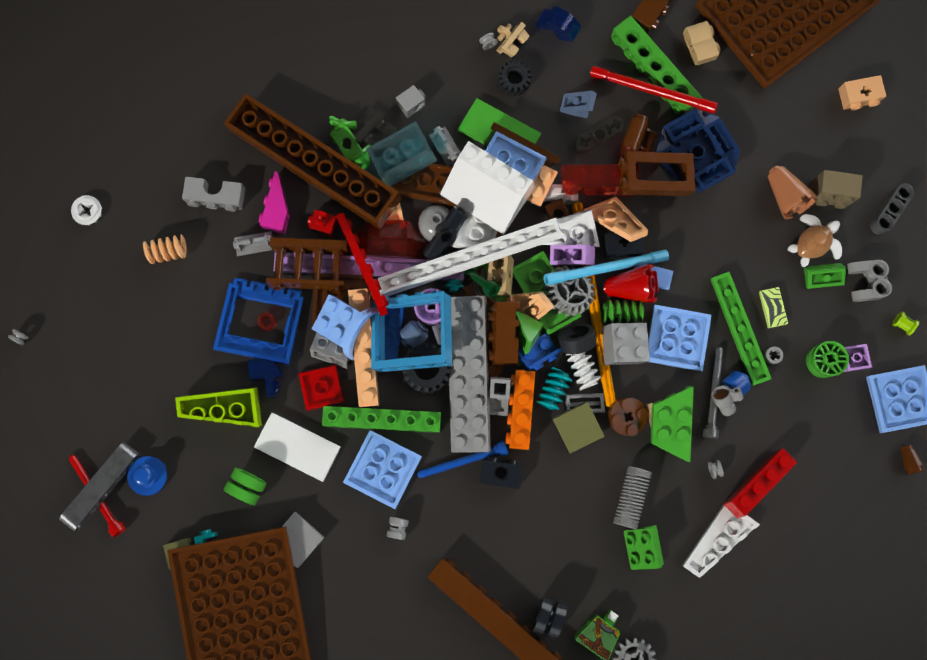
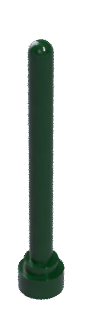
(489, 287)

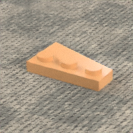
(618, 218)

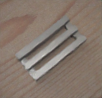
(578, 396)

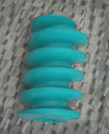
(554, 390)

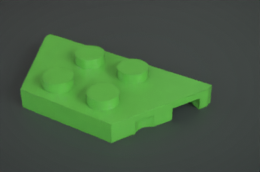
(673, 423)

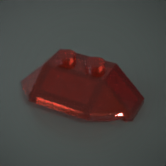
(393, 240)

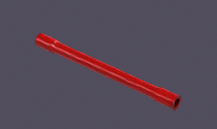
(700, 103)

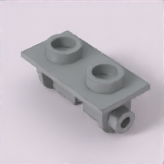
(445, 145)
(252, 243)

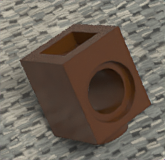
(556, 206)

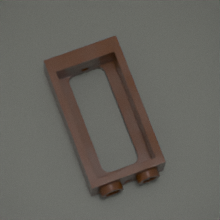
(632, 186)

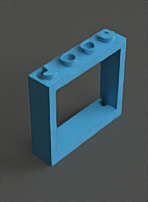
(378, 360)

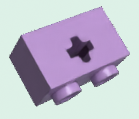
(572, 255)

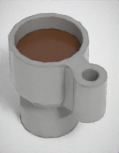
(725, 398)

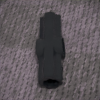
(451, 224)

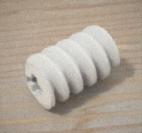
(583, 370)

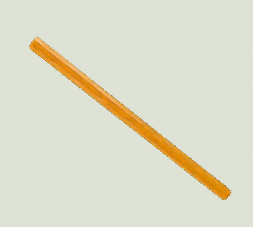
(597, 324)

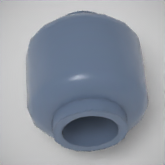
(414, 334)

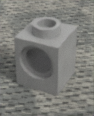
(411, 101)

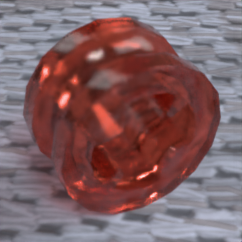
(271, 318)

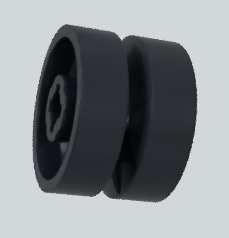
(549, 617)

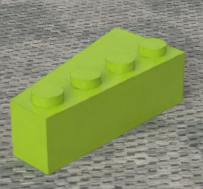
(231, 406)

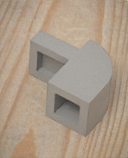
(499, 395)

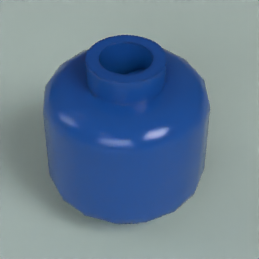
(737, 379)

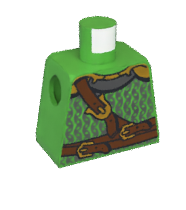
(599, 634)

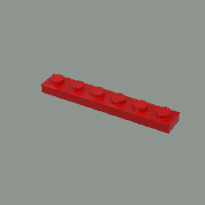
(365, 269)

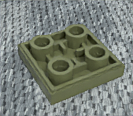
(578, 427)

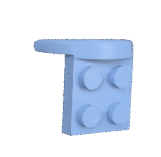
(341, 323)

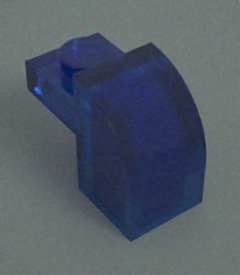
(560, 22)
(266, 370)

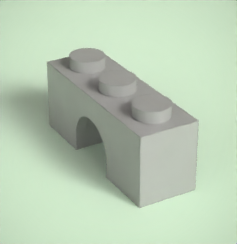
(230, 196)

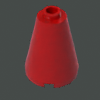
(634, 284)

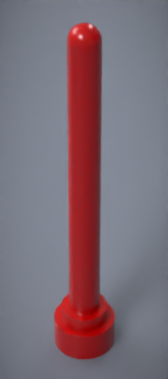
(115, 527)

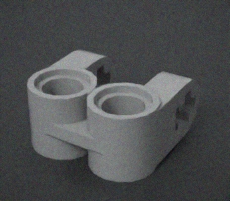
(873, 280)

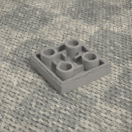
(302, 538)

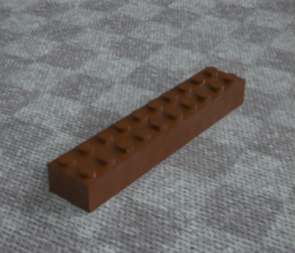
(313, 161)

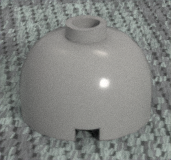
(430, 219)

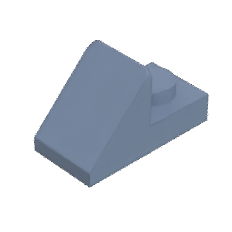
(578, 103)

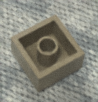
(836, 188)

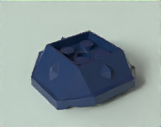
(703, 134)

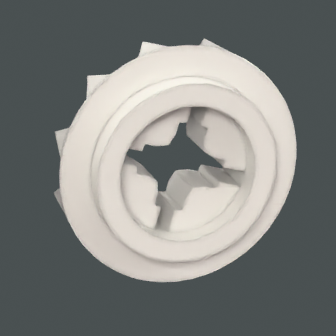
(90, 202)

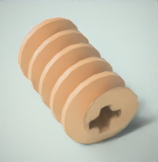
(165, 251)

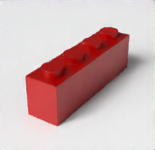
(760, 483)

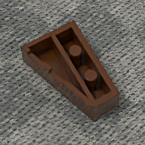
(503, 334)

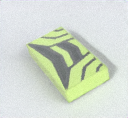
(773, 307)

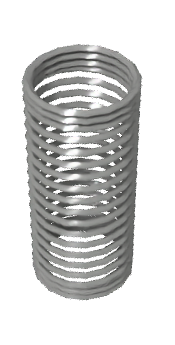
(626, 508)

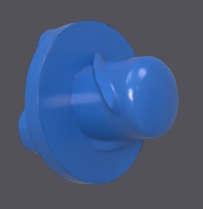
(147, 475)

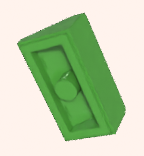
(825, 275)

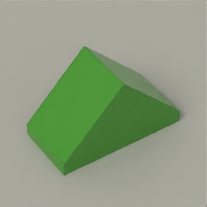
(527, 331)

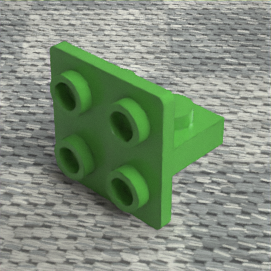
(644, 548)

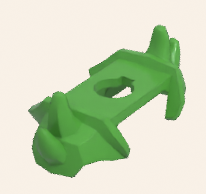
(341, 131)

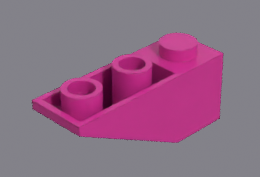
(276, 212)

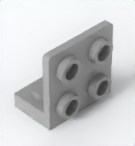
(328, 351)

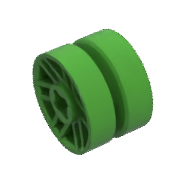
(827, 359)
(245, 486)

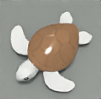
(816, 240)

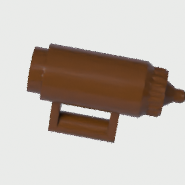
(635, 134)

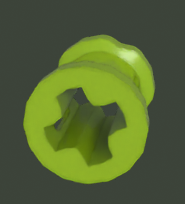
(905, 323)

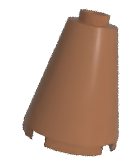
(790, 192)

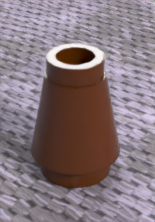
(911, 460)

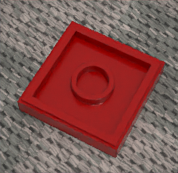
(321, 387)

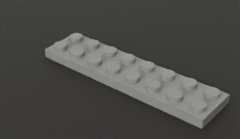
(469, 376)

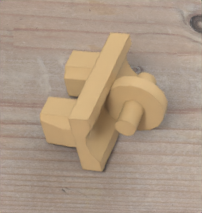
(517, 33)

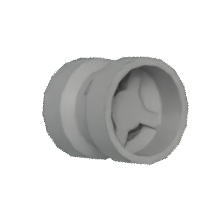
(397, 533)

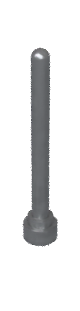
(711, 429)

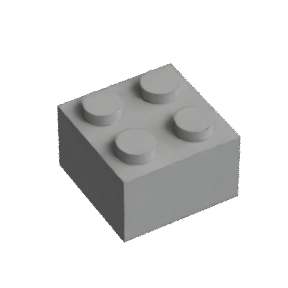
(625, 343)

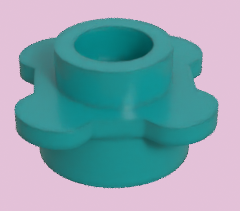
(454, 285)

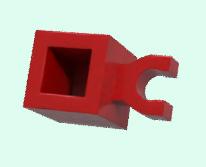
(323, 223)

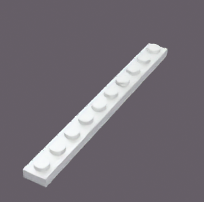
(470, 257)

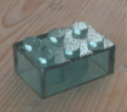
(401, 154)

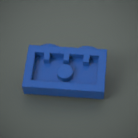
(541, 351)

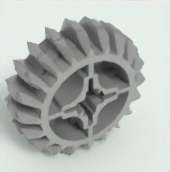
(579, 289)

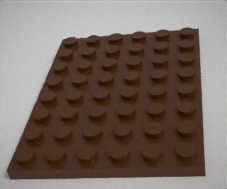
(779, 34)
(240, 598)

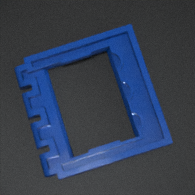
(252, 347)

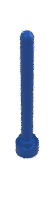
(498, 449)

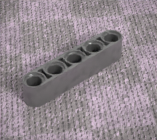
(99, 487)

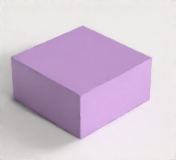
(858, 357)

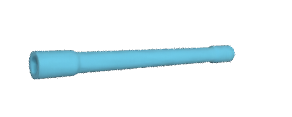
(561, 276)

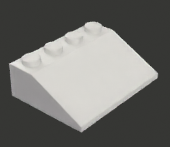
(487, 187)

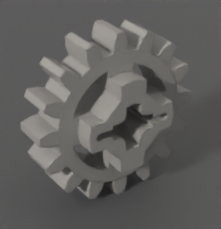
(636, 652)

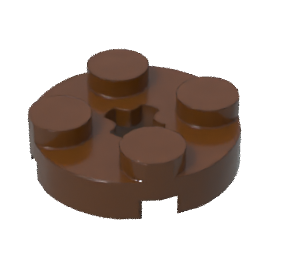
(638, 416)

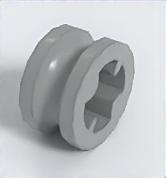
(488, 41)
(18, 337)
(779, 353)
(715, 469)

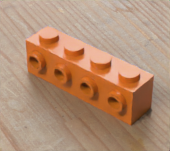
(521, 412)

